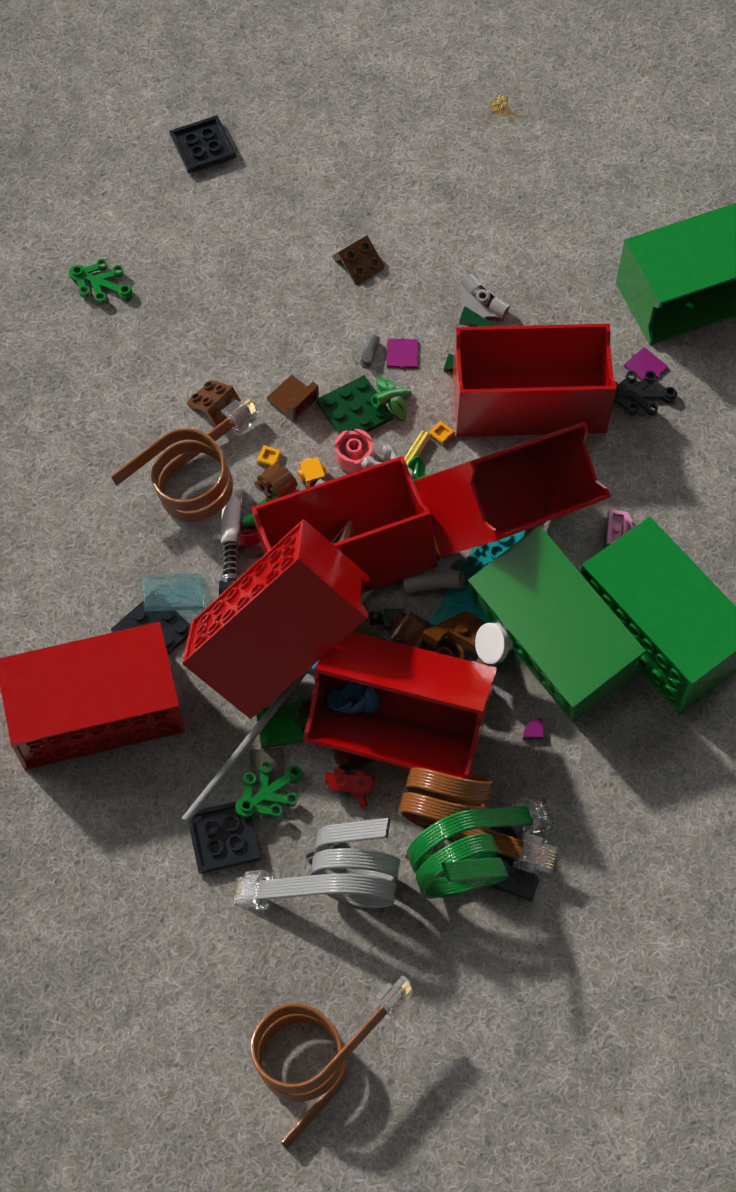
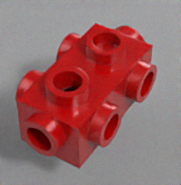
(356, 784)

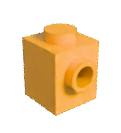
(311, 471)

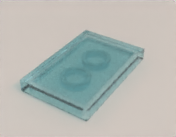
(172, 592)

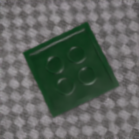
(351, 407)

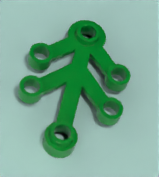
(99, 280)
(267, 793)

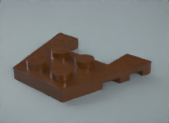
(459, 628)

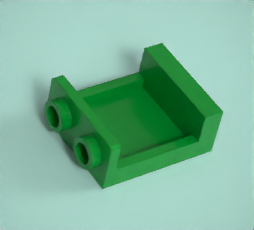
(281, 728)

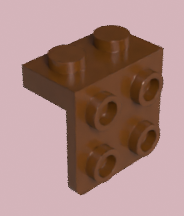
(212, 399)

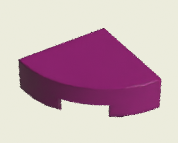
(534, 730)

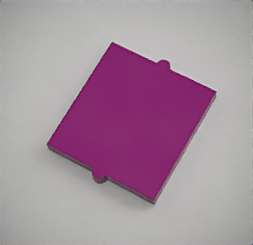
(402, 353)
(643, 362)

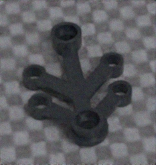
(638, 394)

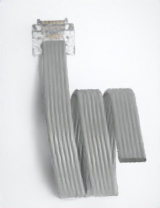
(361, 876)

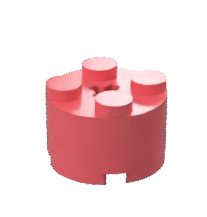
(352, 448)

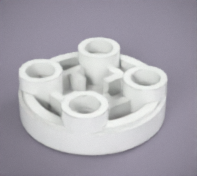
(492, 643)

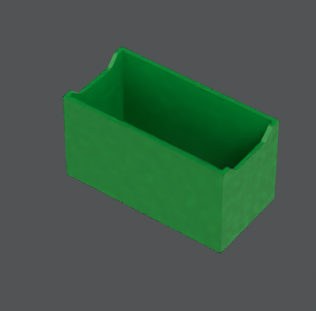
(681, 274)
(669, 610)
(557, 623)

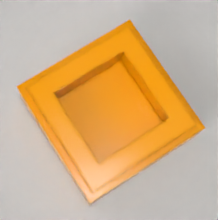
(441, 433)
(268, 456)

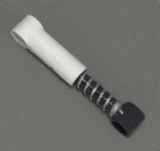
(230, 527)

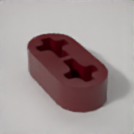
(248, 537)

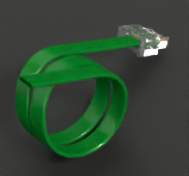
(469, 860)

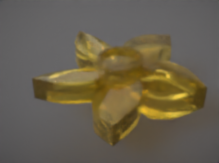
(499, 102)

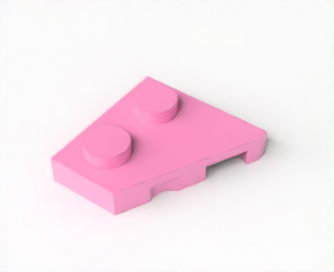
(617, 525)

